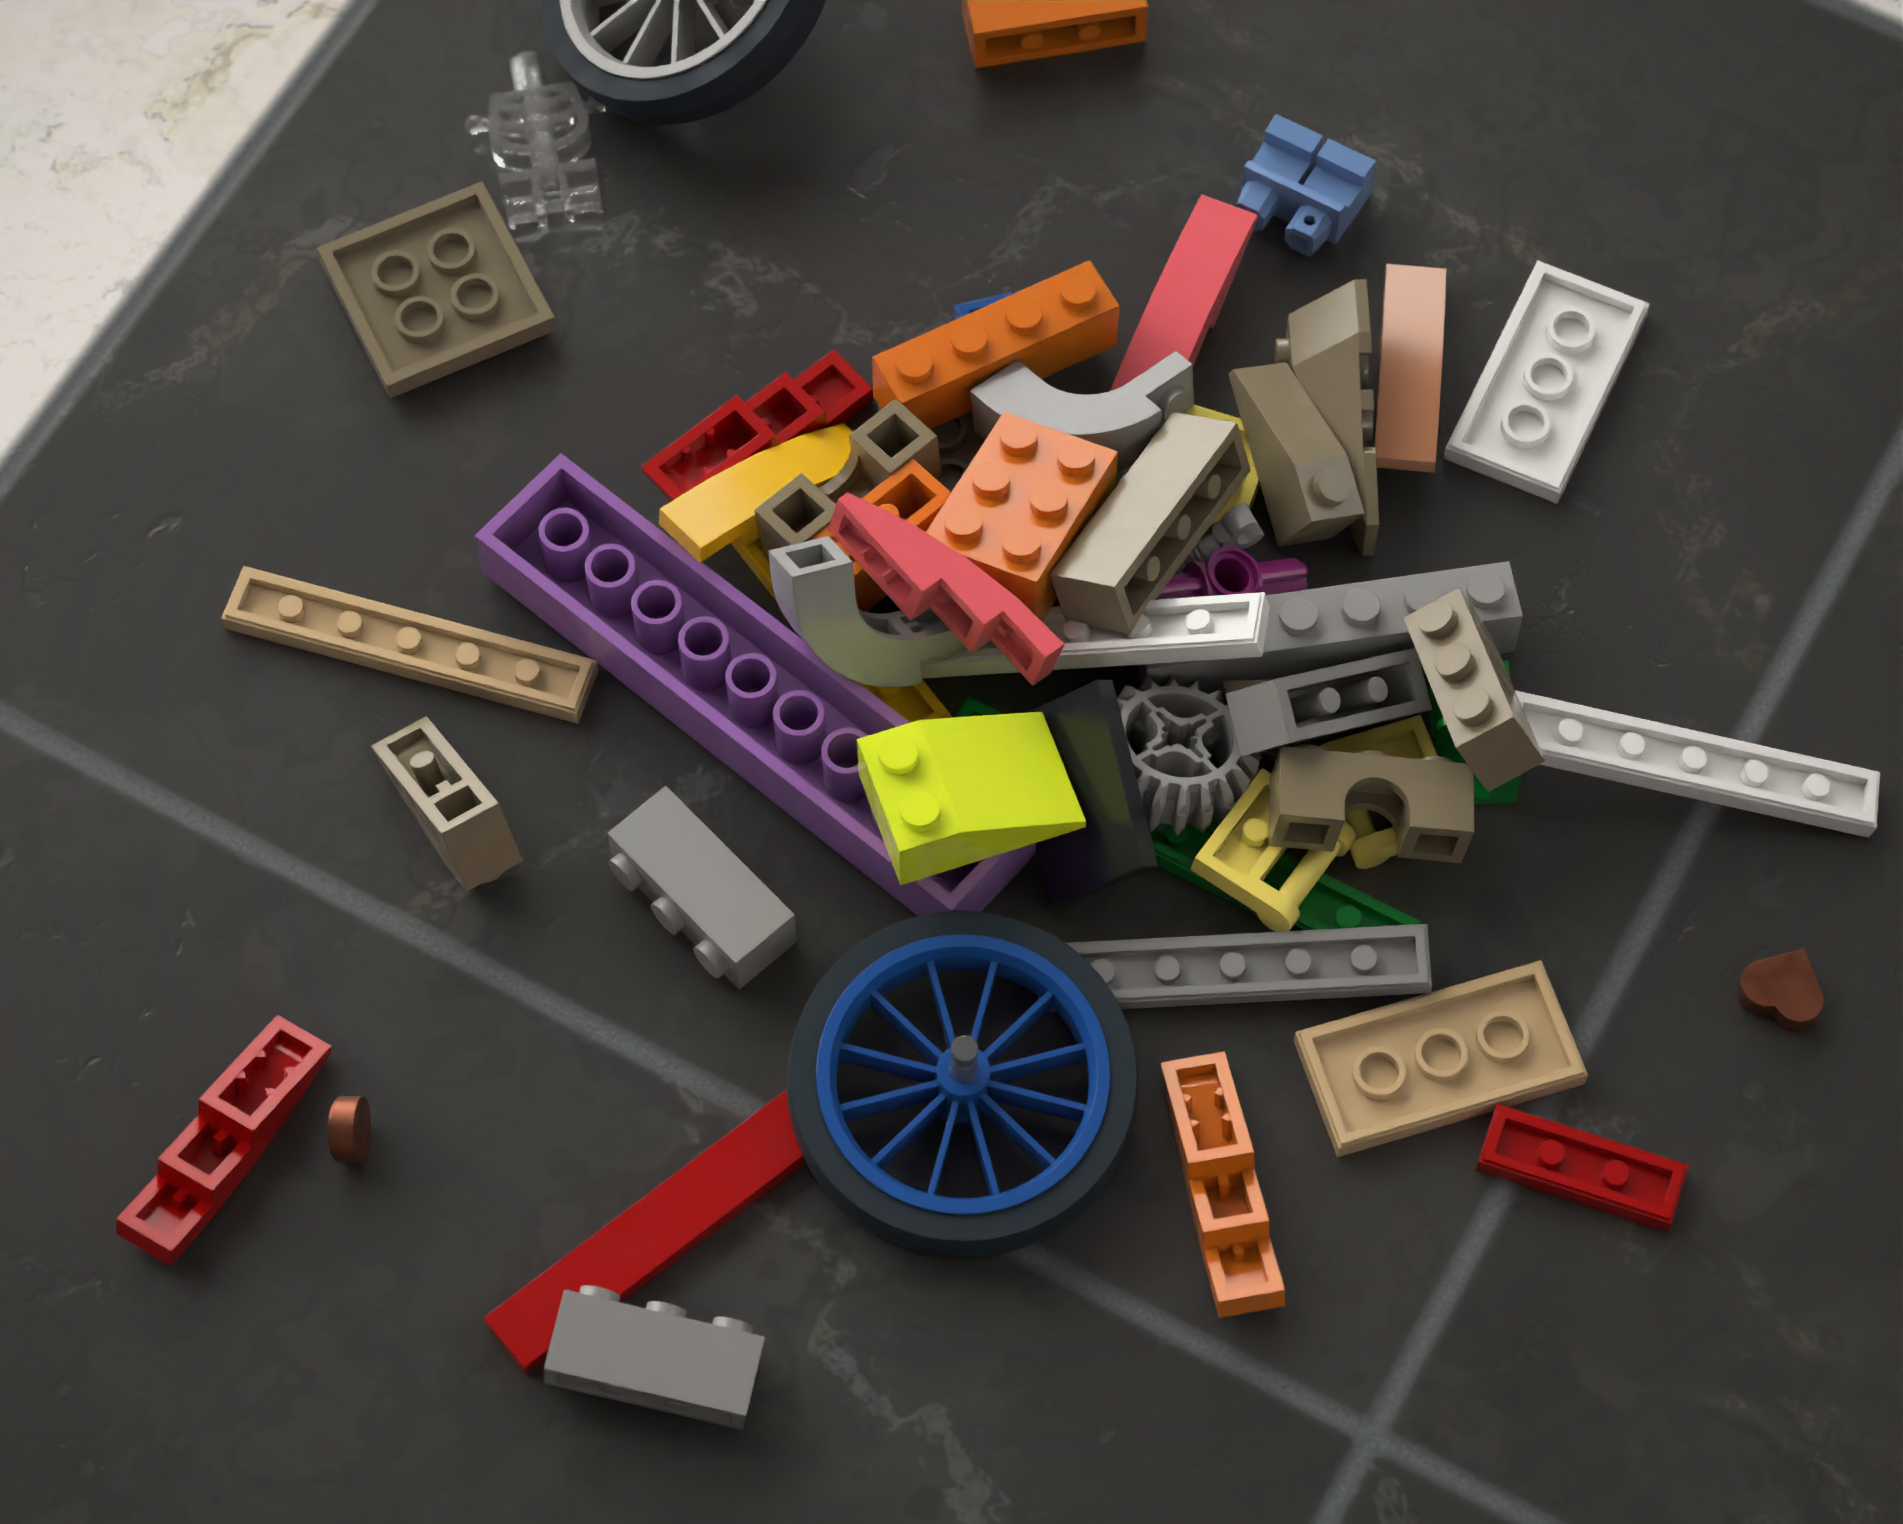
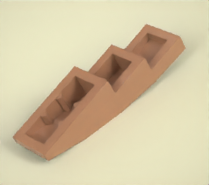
(1410, 368)

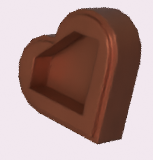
(1784, 989)

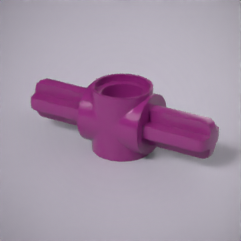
(1237, 574)

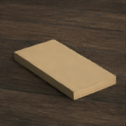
(1439, 1058)

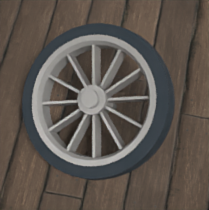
(693, 83)

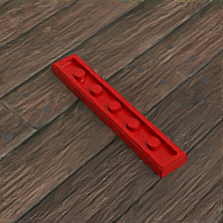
(655, 1229)

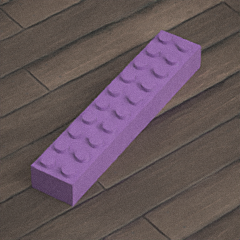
(712, 668)

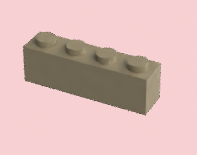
(1150, 522)

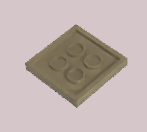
(436, 289)

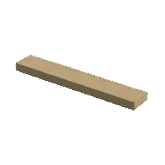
(410, 644)

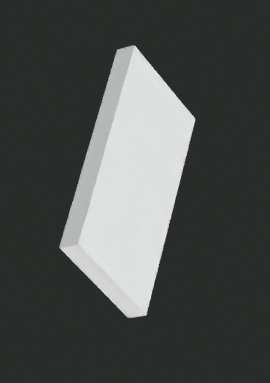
(1546, 382)

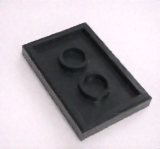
(1102, 774)

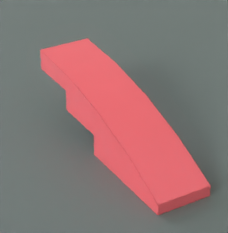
(1190, 287)
(928, 574)

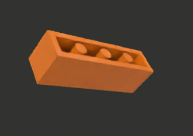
(1039, 326)

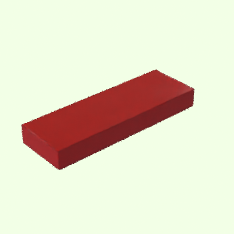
(1582, 1167)

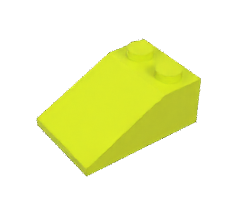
(965, 790)

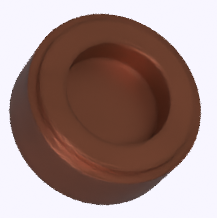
(349, 1129)

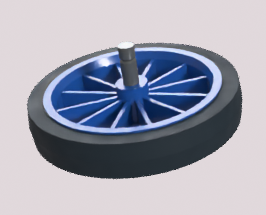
(962, 1083)

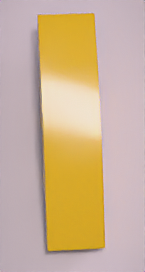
(725, 503)

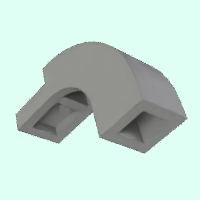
(1114, 419)
(819, 601)

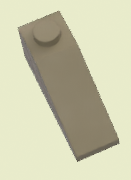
(1295, 456)
(449, 803)

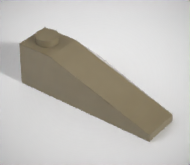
(1329, 355)

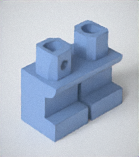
(1305, 185)

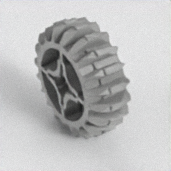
(1176, 737)

